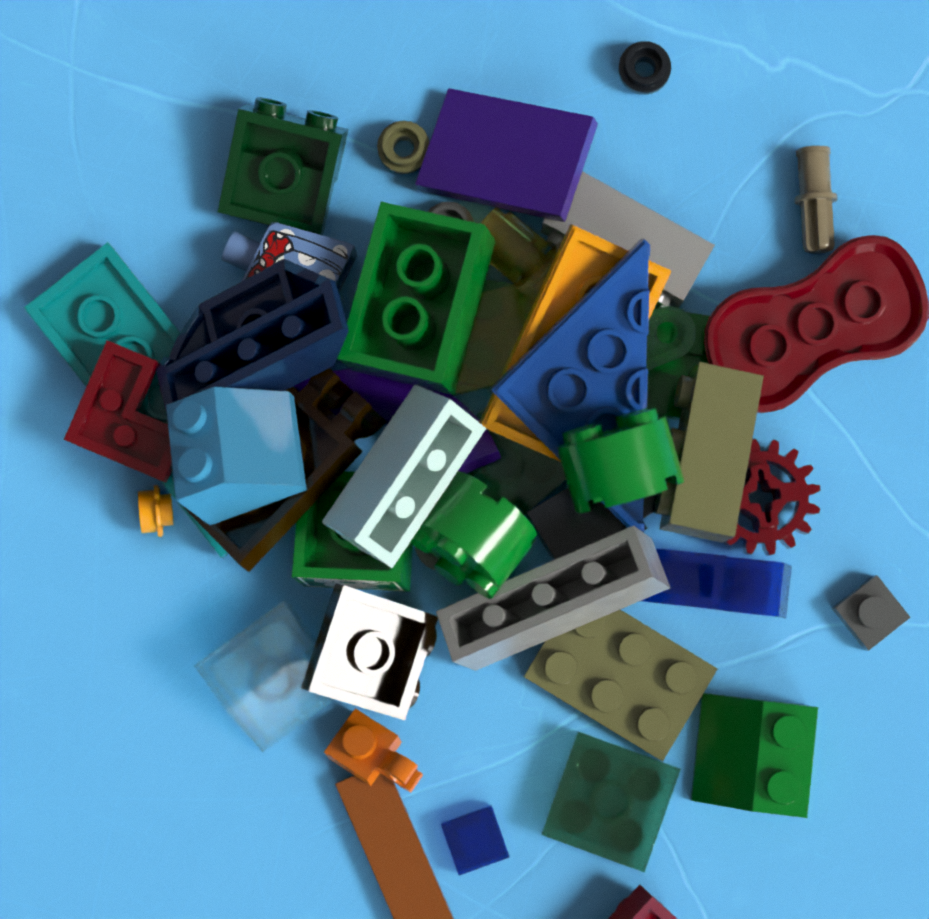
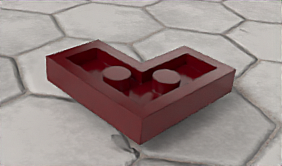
(110, 415)

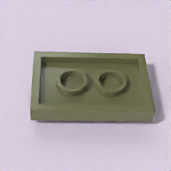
(624, 679)

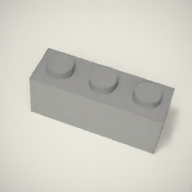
(624, 222)

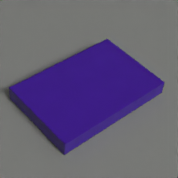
(507, 154)

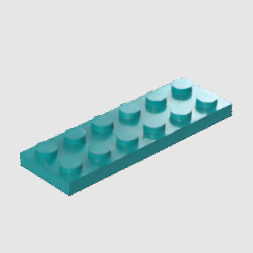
(109, 303)

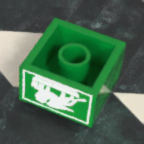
(327, 558)

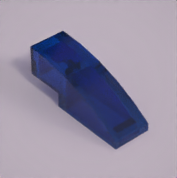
(724, 583)

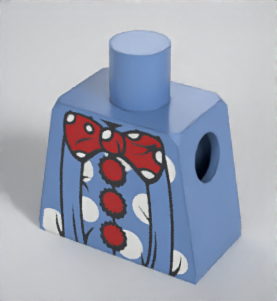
(310, 250)

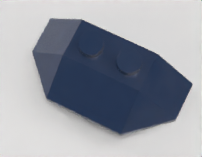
(258, 335)

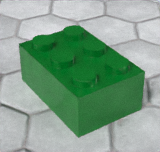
(417, 297)

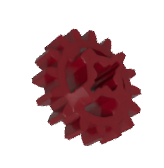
(783, 493)

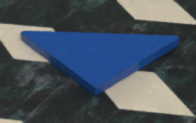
(589, 364)

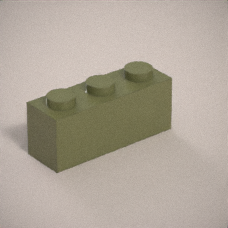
(712, 451)

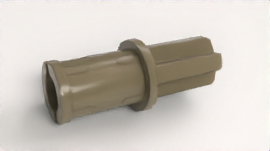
(816, 199)

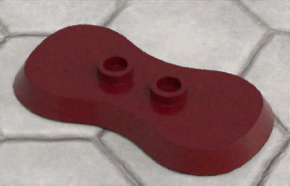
(852, 308)

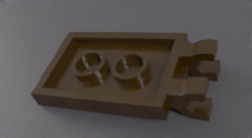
(326, 454)

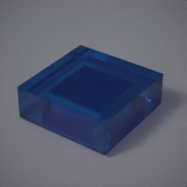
(475, 839)

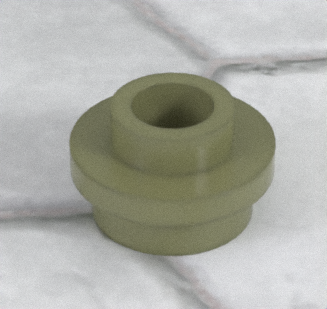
(399, 132)

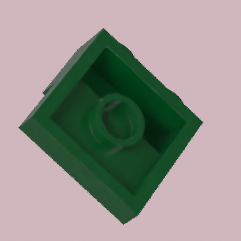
(282, 166)

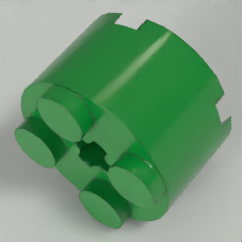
(620, 461)
(475, 536)

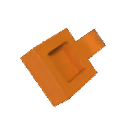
(370, 749)

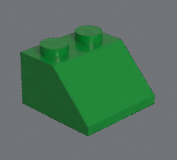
(754, 755)

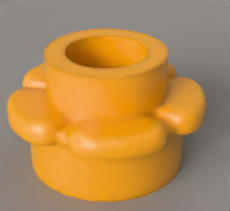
(155, 511)

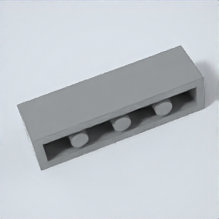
(553, 599)

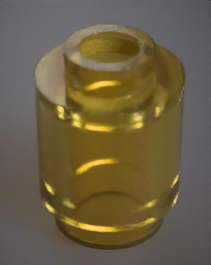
(516, 244)

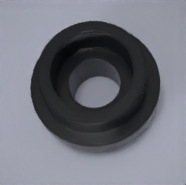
(644, 52)

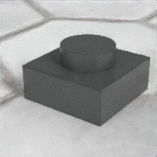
(871, 612)

